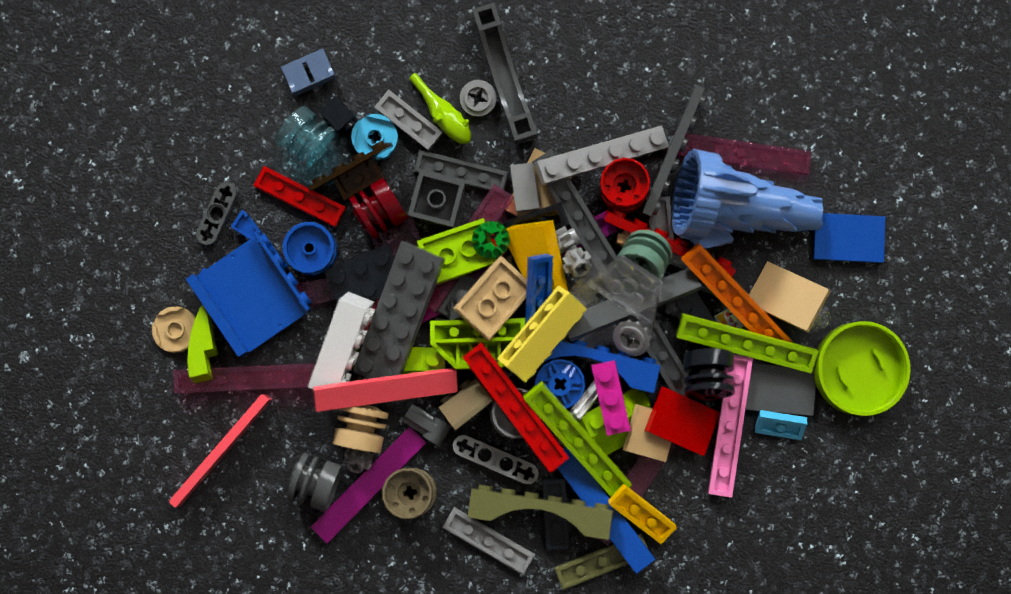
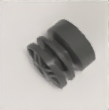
(314, 482)

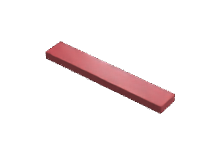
(385, 389)
(220, 450)

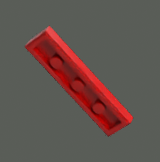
(299, 196)

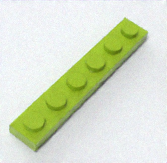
(747, 343)
(576, 438)

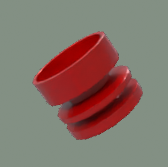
(622, 172)

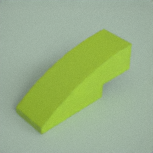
(201, 347)

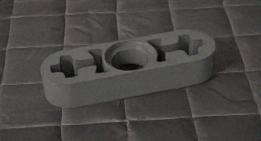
(212, 205)

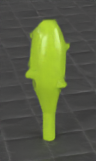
(444, 113)

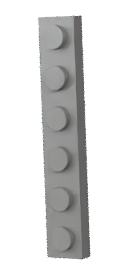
(601, 155)

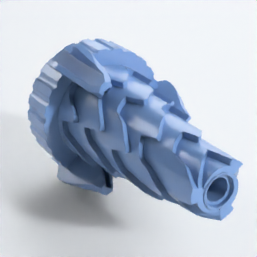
(716, 199)

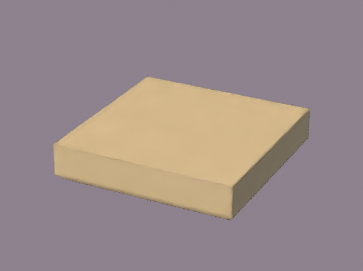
(642, 442)

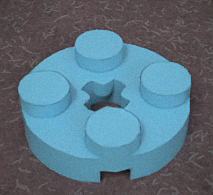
(369, 125)

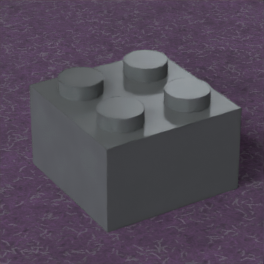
(436, 200)

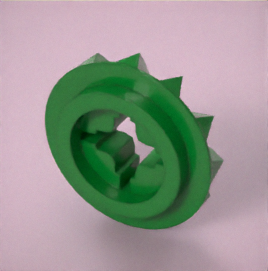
(488, 250)

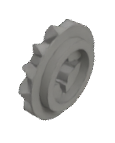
(473, 88)
(622, 338)

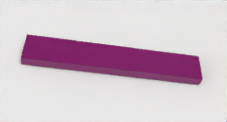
(368, 484)

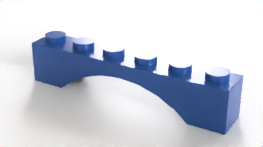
(636, 373)

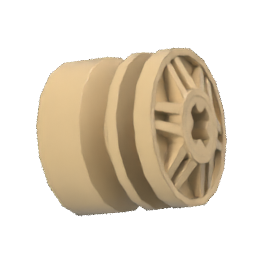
(360, 429)

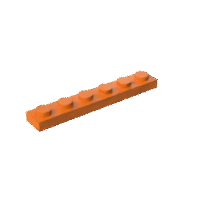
(731, 293)

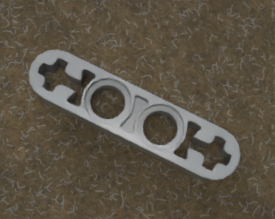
(493, 463)

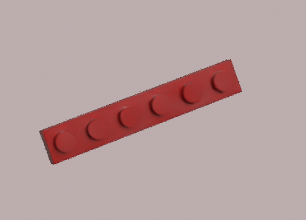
(678, 246)
(515, 407)

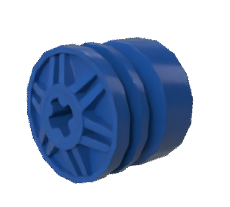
(570, 373)

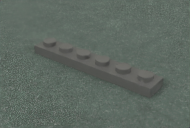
(678, 143)

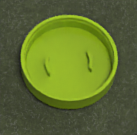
(862, 368)

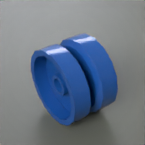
(296, 248)

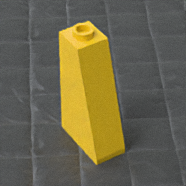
(534, 240)

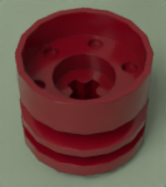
(378, 208)

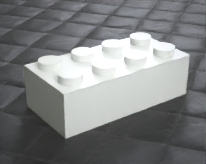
(343, 340)

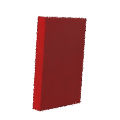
(682, 421)

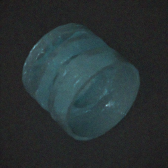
(301, 134)

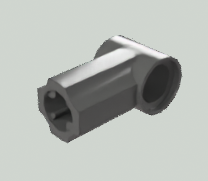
(431, 427)

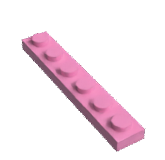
(730, 430)

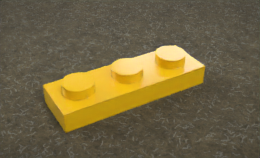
(642, 514)

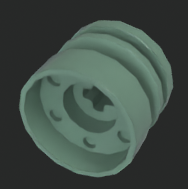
(648, 251)

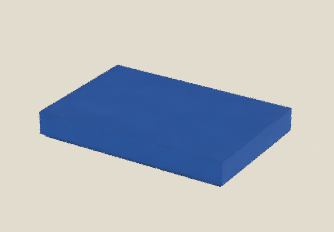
(850, 238)

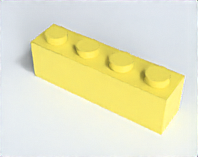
(542, 333)

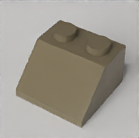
(465, 404)

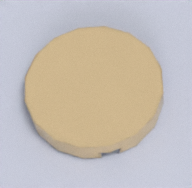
(173, 329)

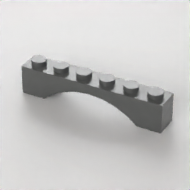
(504, 74)

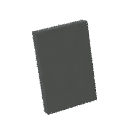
(781, 390)

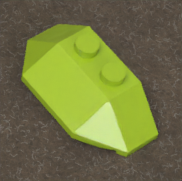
(457, 338)
(595, 427)

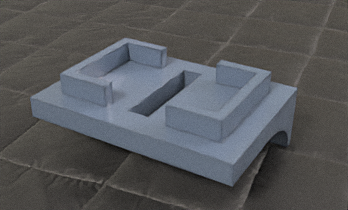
(298, 78)

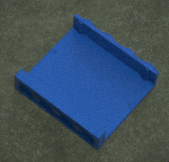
(250, 295)

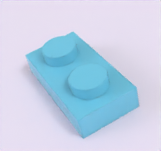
(780, 425)

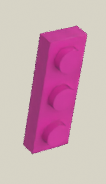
(611, 397)

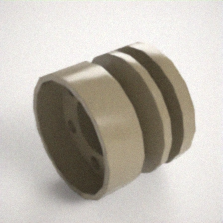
(395, 492)

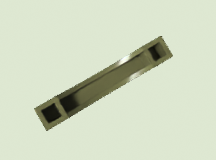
(590, 520)

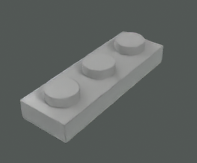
(408, 120)

